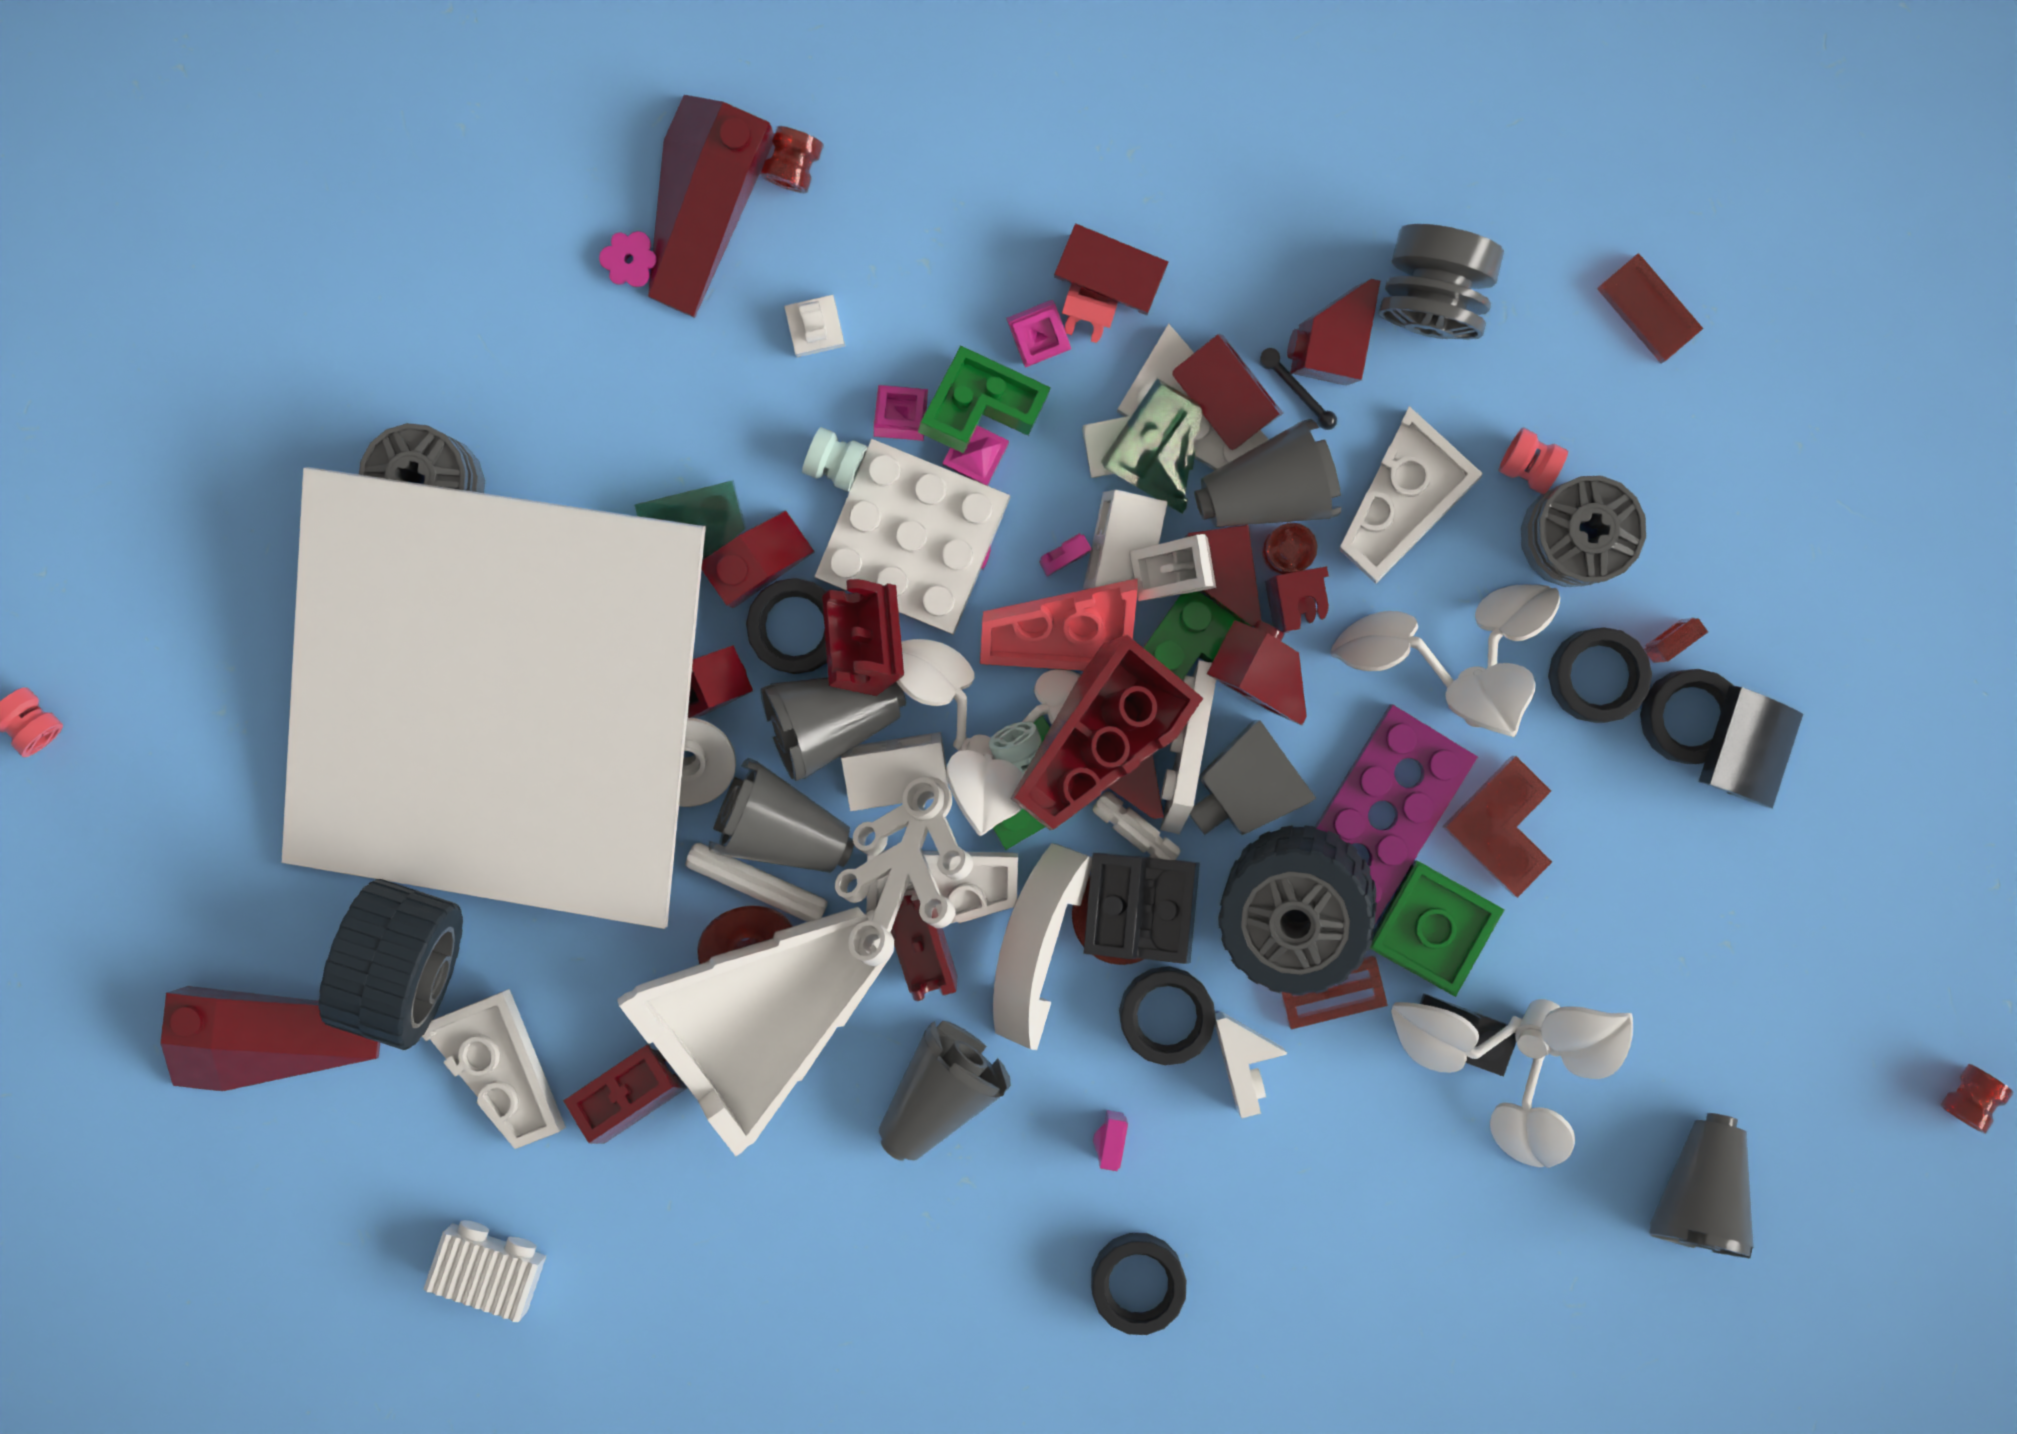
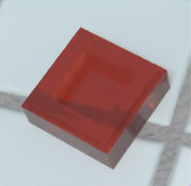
(1675, 639)

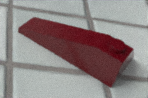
(704, 184)
(1109, 724)
(250, 1038)

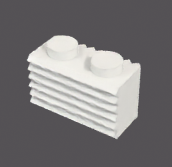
(485, 1270)

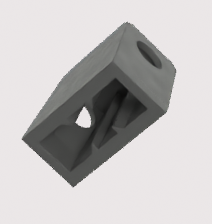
(1250, 784)

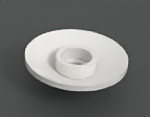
(711, 766)

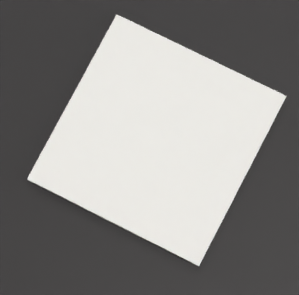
(490, 694)

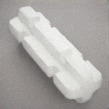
(1134, 827)

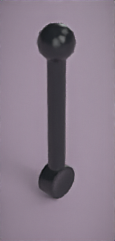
(1271, 360)

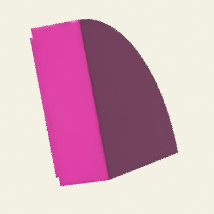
(1066, 554)

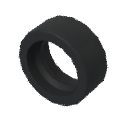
(757, 620)
(1638, 681)
(1654, 706)
(1184, 1049)
(1136, 1322)

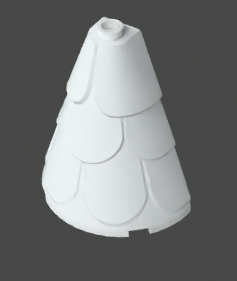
(754, 1019)

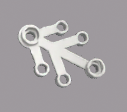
(903, 863)

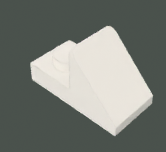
(1239, 1049)

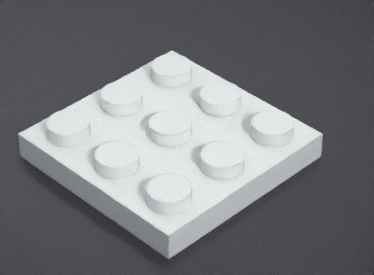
(916, 531)

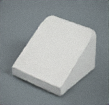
(1098, 439)

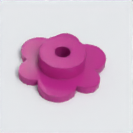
(615, 258)

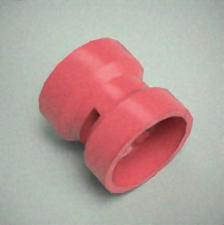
(1541, 464)
(27, 722)

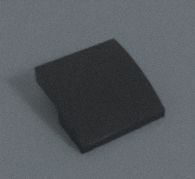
(1751, 746)
(1141, 908)

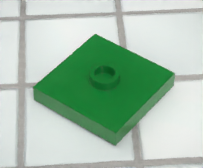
(1435, 927)

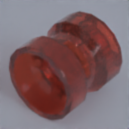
(792, 159)
(1298, 547)
(1977, 1098)

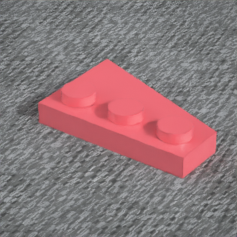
(1059, 629)

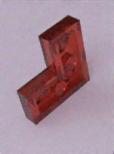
(1490, 821)

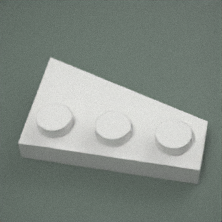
(1164, 358)
(1409, 495)
(1182, 781)
(984, 891)
(498, 1063)

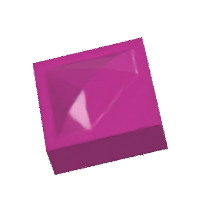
(1038, 333)
(900, 412)
(980, 456)
(1110, 1140)

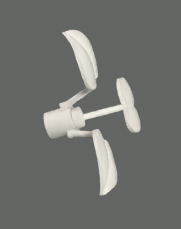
(1481, 696)
(977, 780)
(1586, 1039)

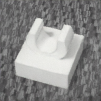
(814, 326)

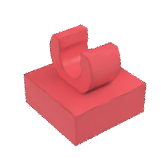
(1088, 306)

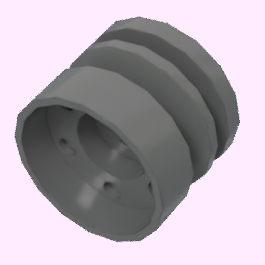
(1443, 272)
(423, 451)
(1563, 552)

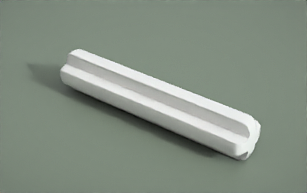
(756, 883)

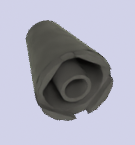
(1273, 483)
(823, 721)
(778, 824)
(940, 1091)
(1709, 1191)

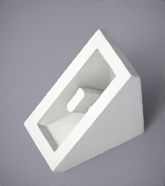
(1173, 568)

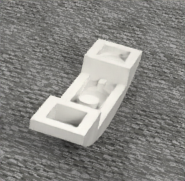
(1030, 942)

